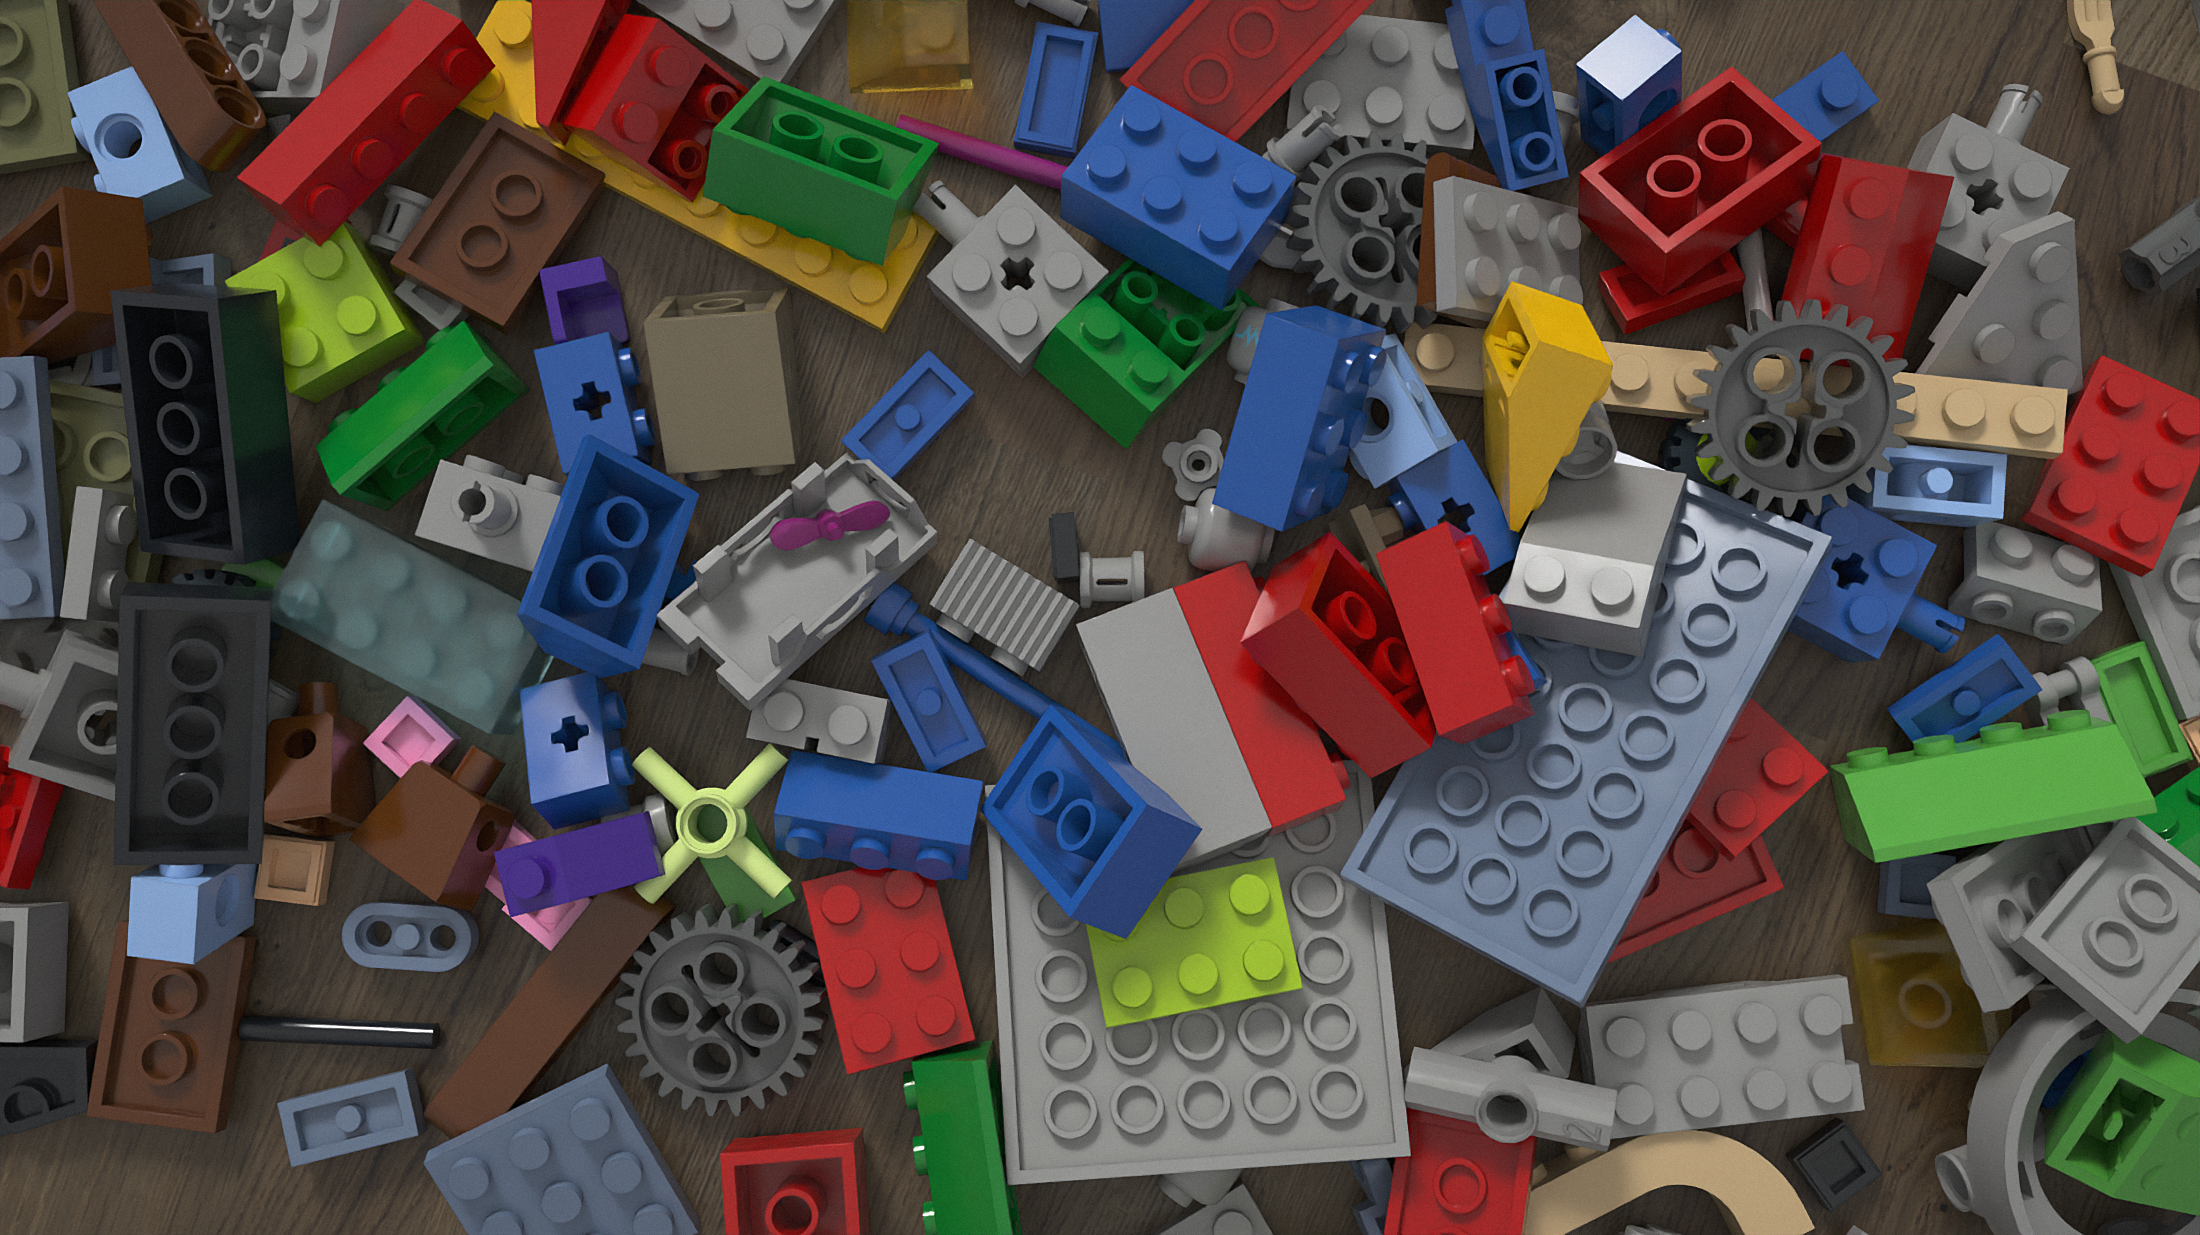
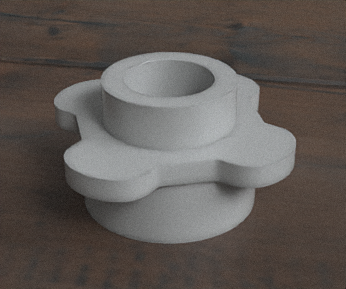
(1180, 459)

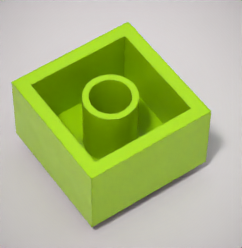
(332, 312)

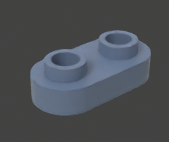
(413, 938)

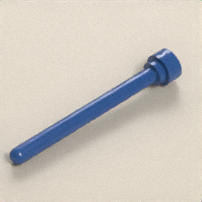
(899, 614)

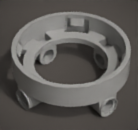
(1997, 1167)

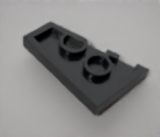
(44, 1081)

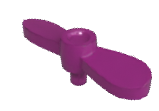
(798, 532)

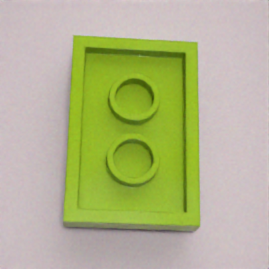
(1199, 947)

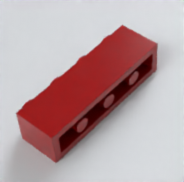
(367, 121)
(1274, 736)

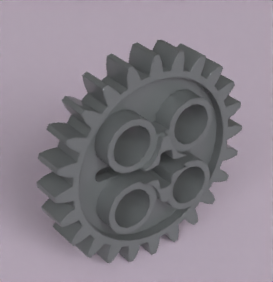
(1381, 233)
(1861, 412)
(679, 1043)

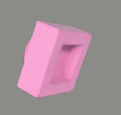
(410, 736)

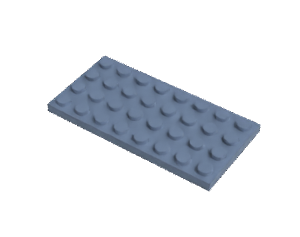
(1560, 821)

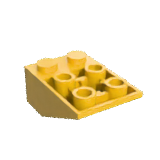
(1537, 387)

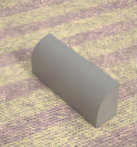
(1173, 720)

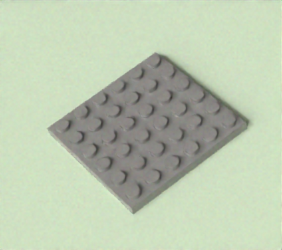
(1214, 1086)

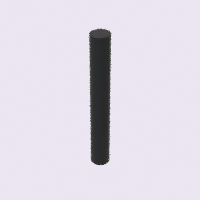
(339, 1031)

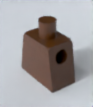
(318, 767)
(441, 828)

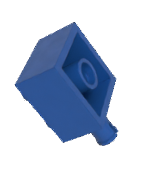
(1877, 587)

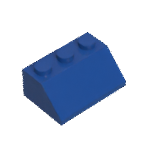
(606, 561)

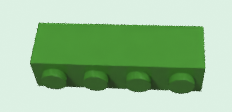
(1988, 787)

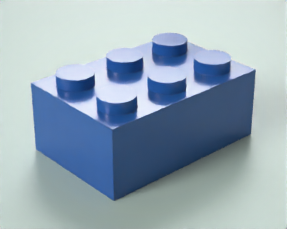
(1176, 196)
(1300, 416)

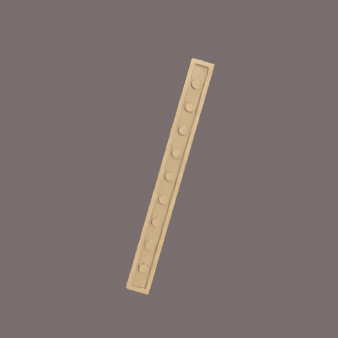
(1658, 379)

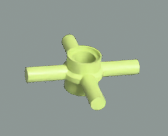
(731, 802)

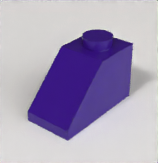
(579, 864)

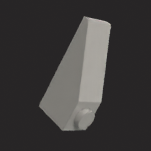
(1521, 1028)

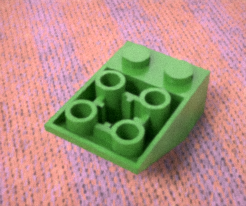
(2131, 1124)

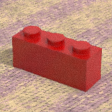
(1456, 633)

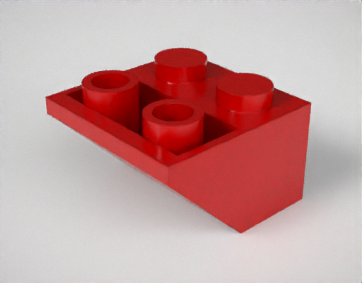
(653, 104)

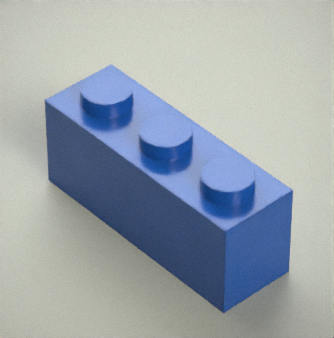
(877, 815)

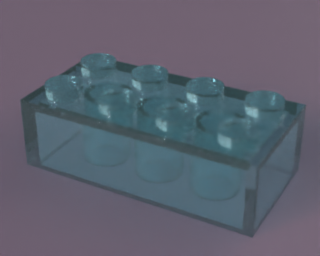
(410, 618)

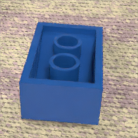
(1088, 824)

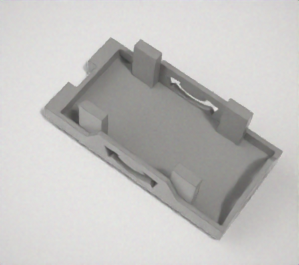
(778, 607)
(1722, 1054)

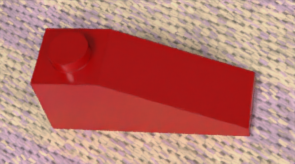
(565, 47)

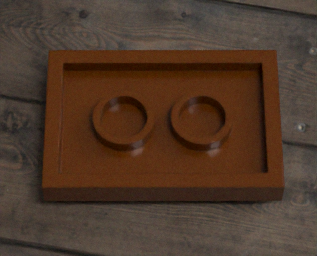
(499, 223)
(171, 1037)

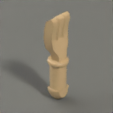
(2093, 26)

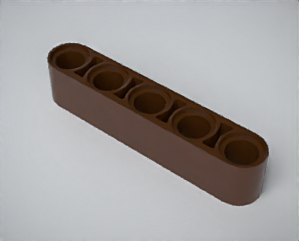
(187, 77)
(548, 1011)

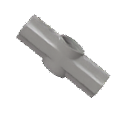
(1547, 1104)

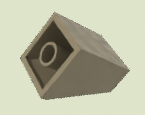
(725, 381)

